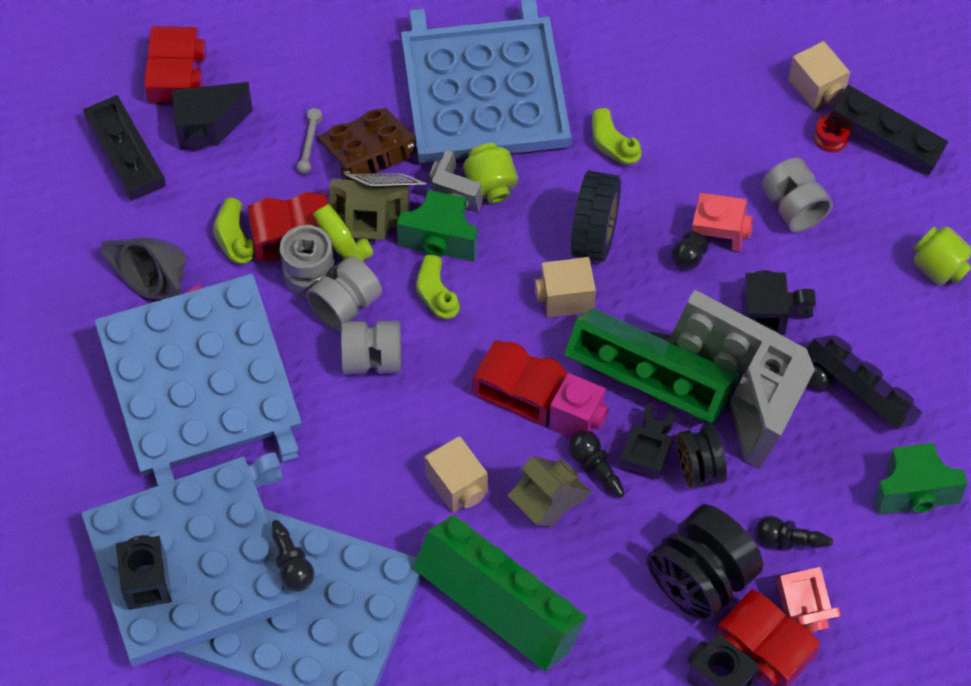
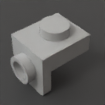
(447, 182)

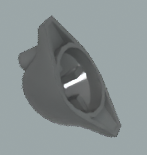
(147, 265)

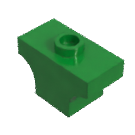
(439, 227)
(918, 481)

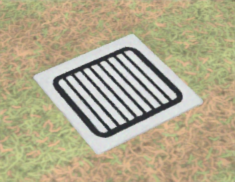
(385, 179)

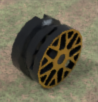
(701, 457)

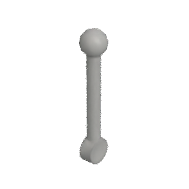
(314, 117)

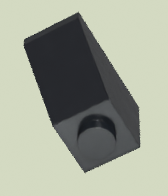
(209, 113)

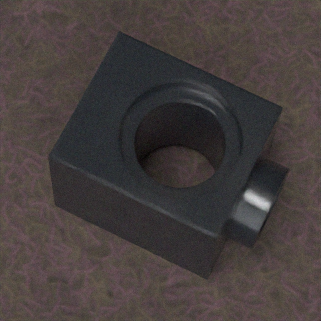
(148, 587)
(721, 652)

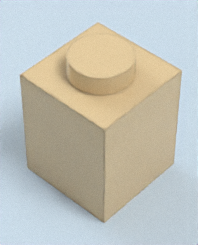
(819, 75)
(566, 287)
(456, 475)

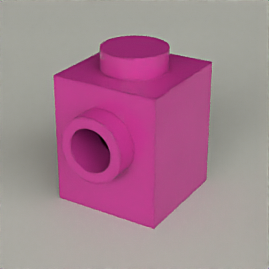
(578, 407)

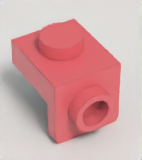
(723, 218)
(806, 599)

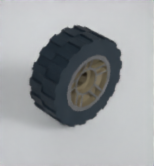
(595, 215)

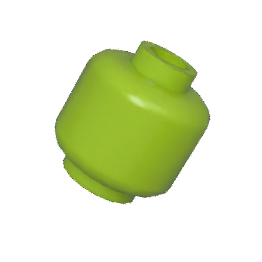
(493, 169)
(942, 255)

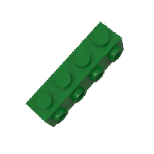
(651, 365)
(499, 592)

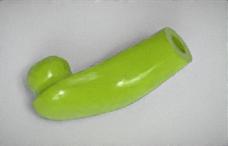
(611, 142)
(229, 234)
(341, 236)
(433, 292)

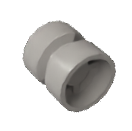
(796, 194)
(305, 258)
(347, 290)
(356, 344)

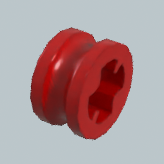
(829, 141)

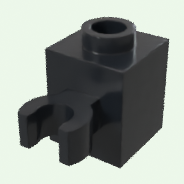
(770, 303)

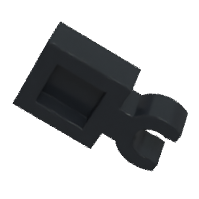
(648, 445)

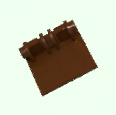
(365, 138)

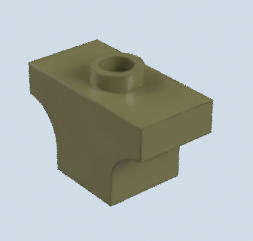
(366, 208)
(548, 490)

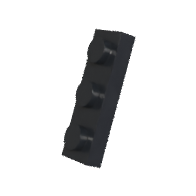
(888, 129)
(124, 147)
(864, 380)

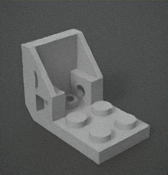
(770, 369)

